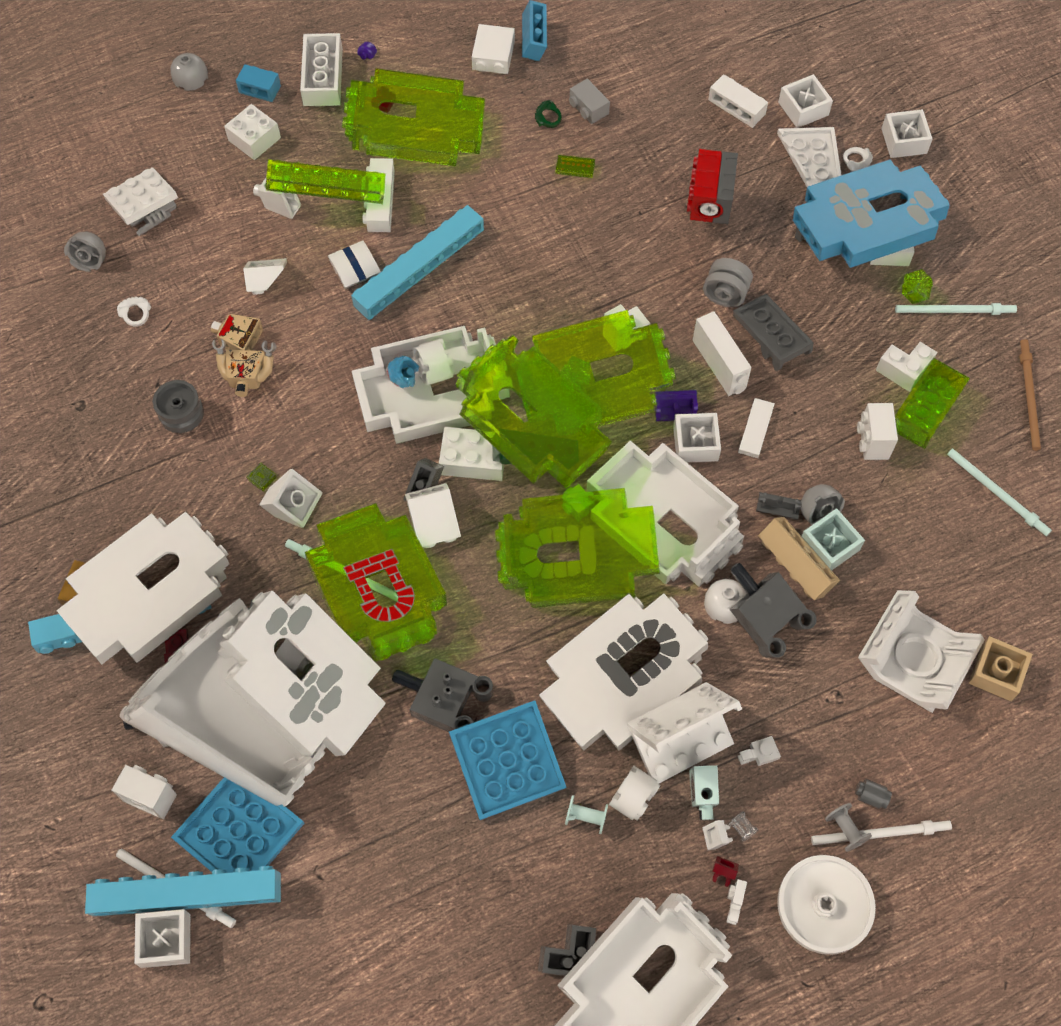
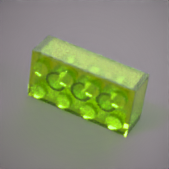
(929, 403)

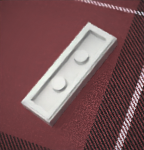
(756, 428)

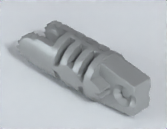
(155, 217)

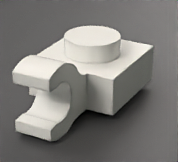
(762, 751)

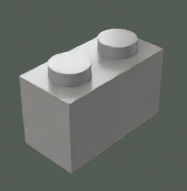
(589, 101)

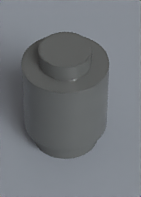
(873, 794)

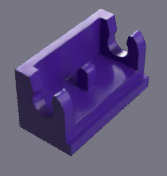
(674, 403)

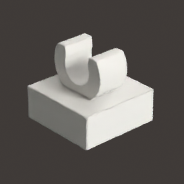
(716, 835)

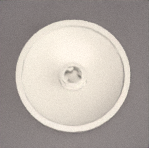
(826, 904)

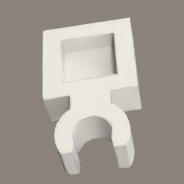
(736, 895)

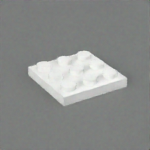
(140, 195)

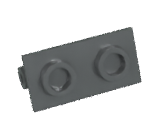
(778, 505)

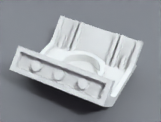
(918, 654)

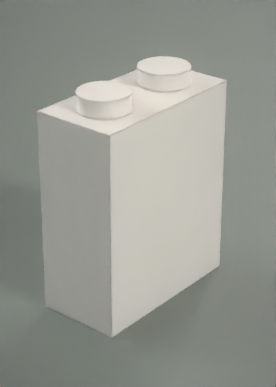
(493, 49)
(433, 515)

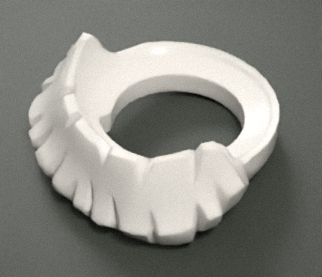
(865, 153)
(124, 306)

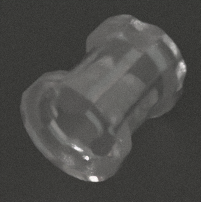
(741, 818)

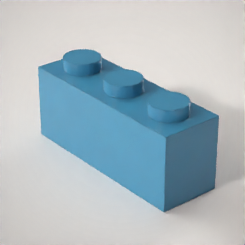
(534, 30)

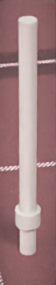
(926, 828)
(213, 913)

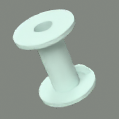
(586, 814)

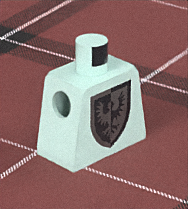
(704, 779)

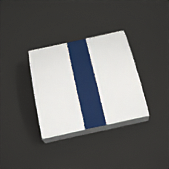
(354, 264)

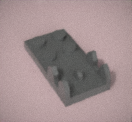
(773, 331)

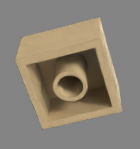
(1000, 668)

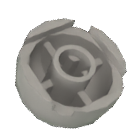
(188, 71)
(85, 251)
(820, 501)

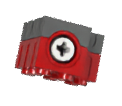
(712, 186)

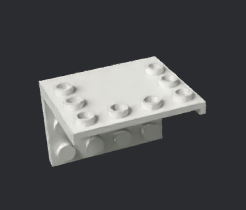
(683, 731)

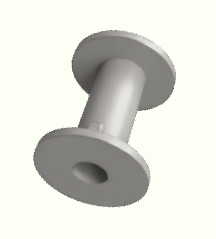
(848, 827)

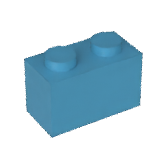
(258, 83)

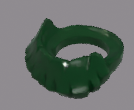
(539, 117)

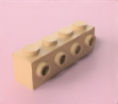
(798, 558)

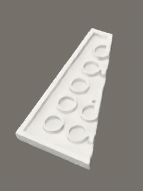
(812, 152)

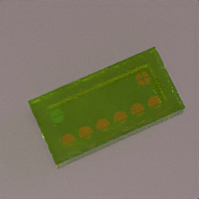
(575, 166)

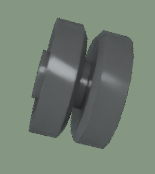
(178, 406)

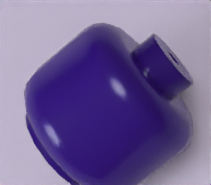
(367, 50)

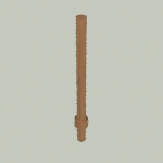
(1026, 360)

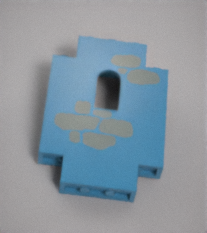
(844, 222)

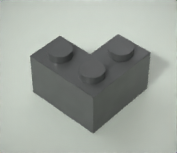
(561, 961)

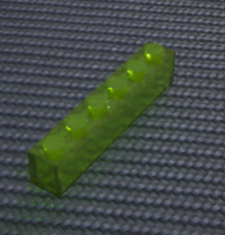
(325, 181)

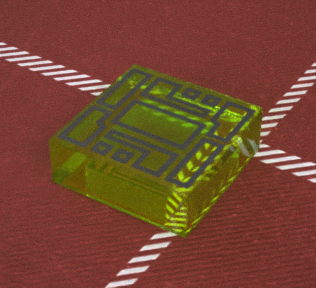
(261, 477)

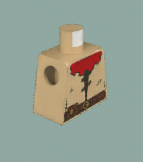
(238, 332)

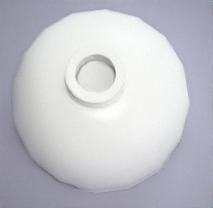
(721, 598)

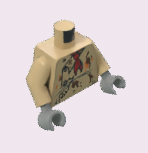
(244, 367)

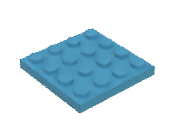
(507, 760)
(236, 829)

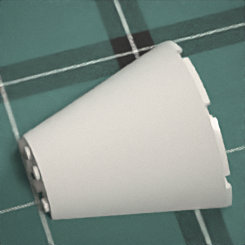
(209, 722)

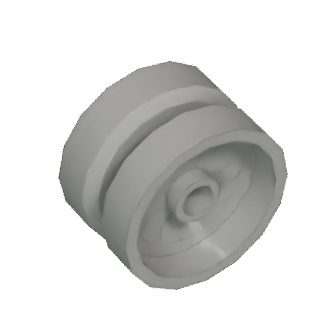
(728, 282)

